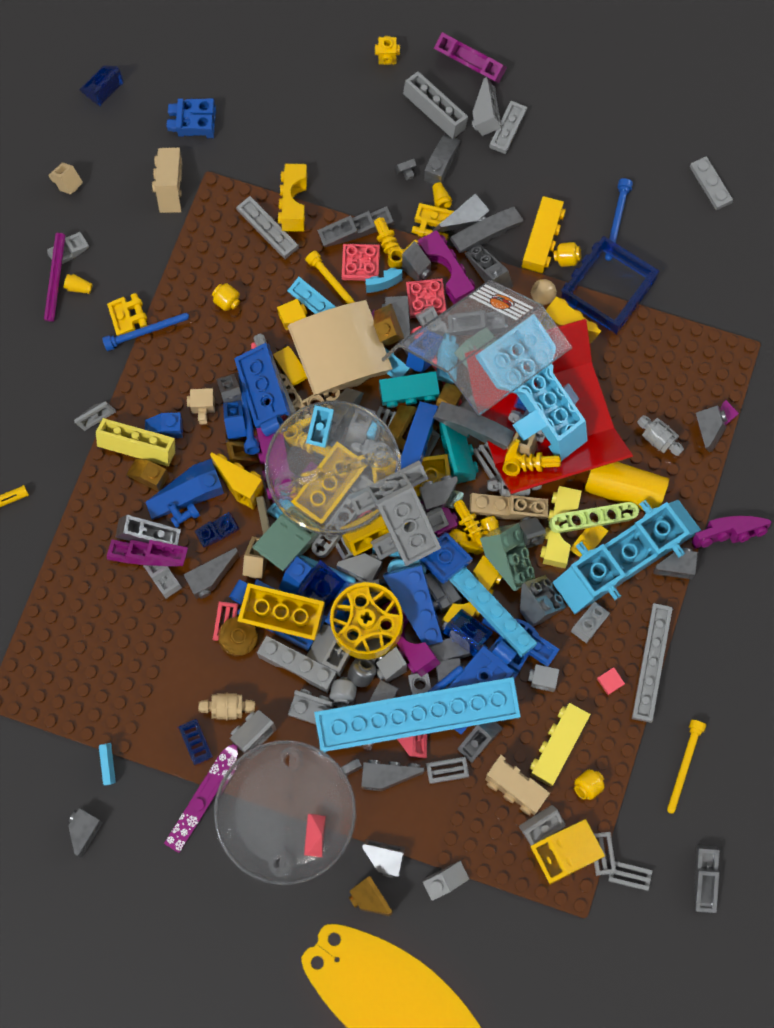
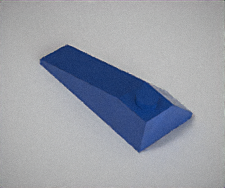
(192, 486)

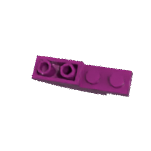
(733, 527)

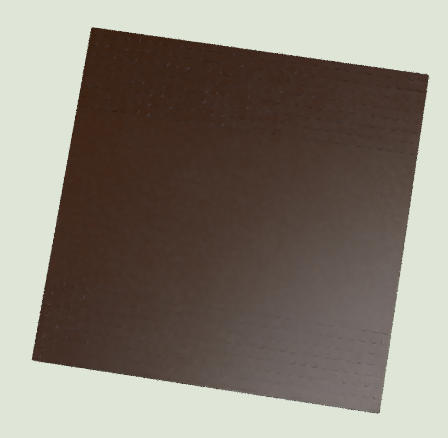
(126, 667)

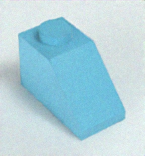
(320, 426)

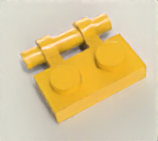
(429, 216)
(121, 314)

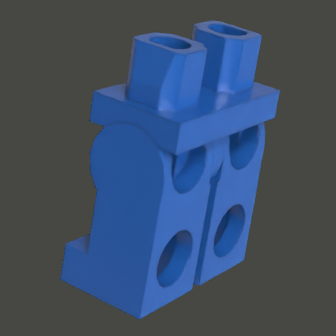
(192, 117)

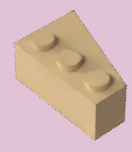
(168, 178)
(516, 786)

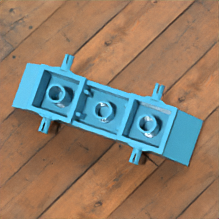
(625, 555)

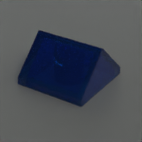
(102, 84)
(321, 584)
(467, 632)

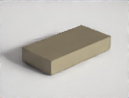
(263, 513)

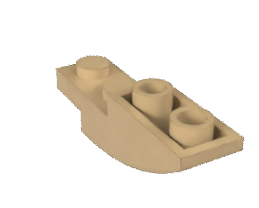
(508, 507)

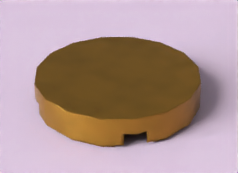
(237, 637)

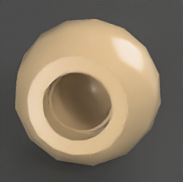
(543, 292)

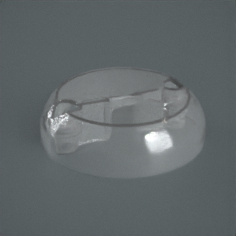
(329, 474)
(266, 808)

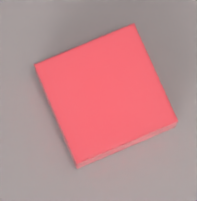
(610, 681)

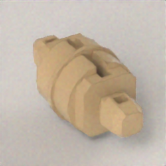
(226, 706)

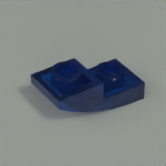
(217, 530)

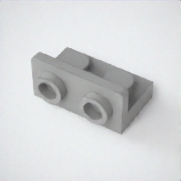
(305, 705)

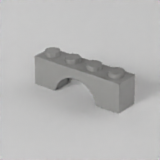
(297, 663)

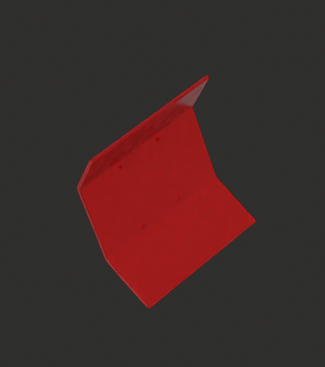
(603, 442)

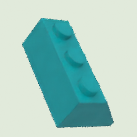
(409, 389)
(459, 454)

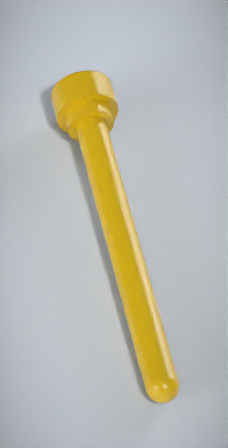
(314, 259)
(696, 729)

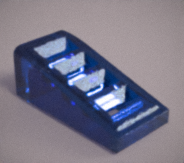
(189, 725)

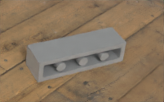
(435, 105)

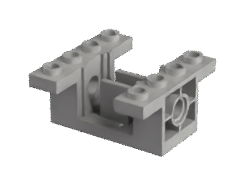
(398, 505)

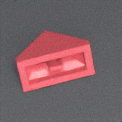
(415, 745)
(314, 835)

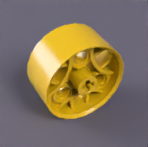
(359, 615)

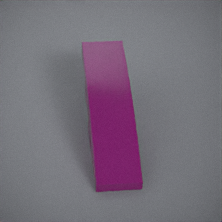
(151, 553)

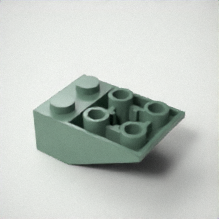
(284, 542)
(509, 554)

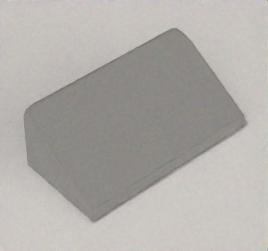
(542, 825)

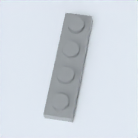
(267, 227)

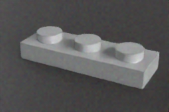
(510, 124)
(711, 183)

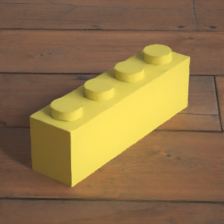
(135, 442)
(560, 744)

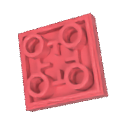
(360, 261)
(425, 294)

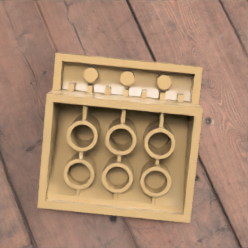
(339, 347)

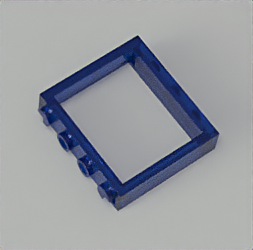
(627, 258)

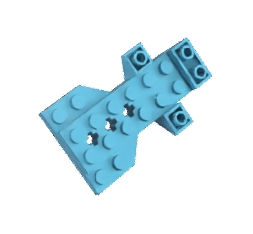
(553, 412)

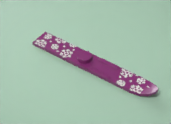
(201, 799)

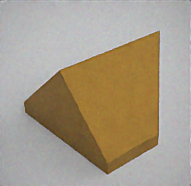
(237, 453)

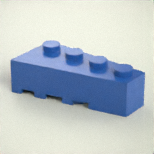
(415, 599)

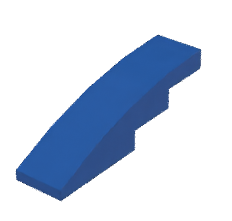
(418, 434)

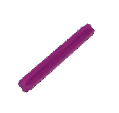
(54, 277)

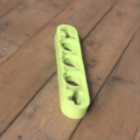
(586, 522)

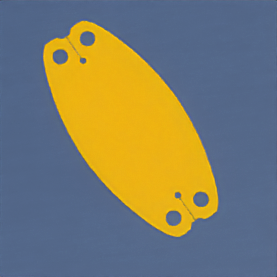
(381, 984)

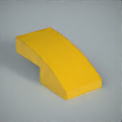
(290, 365)
(590, 537)

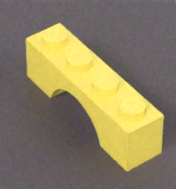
(557, 550)

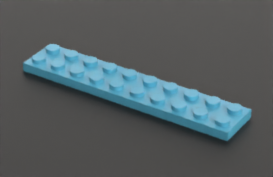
(417, 714)

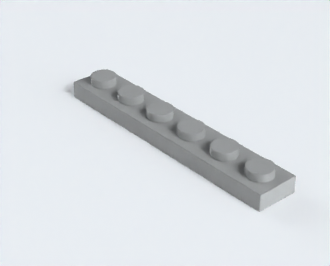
(652, 663)

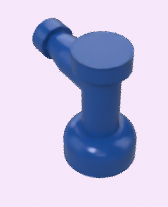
(178, 517)

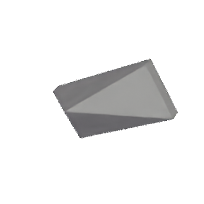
(94, 415)

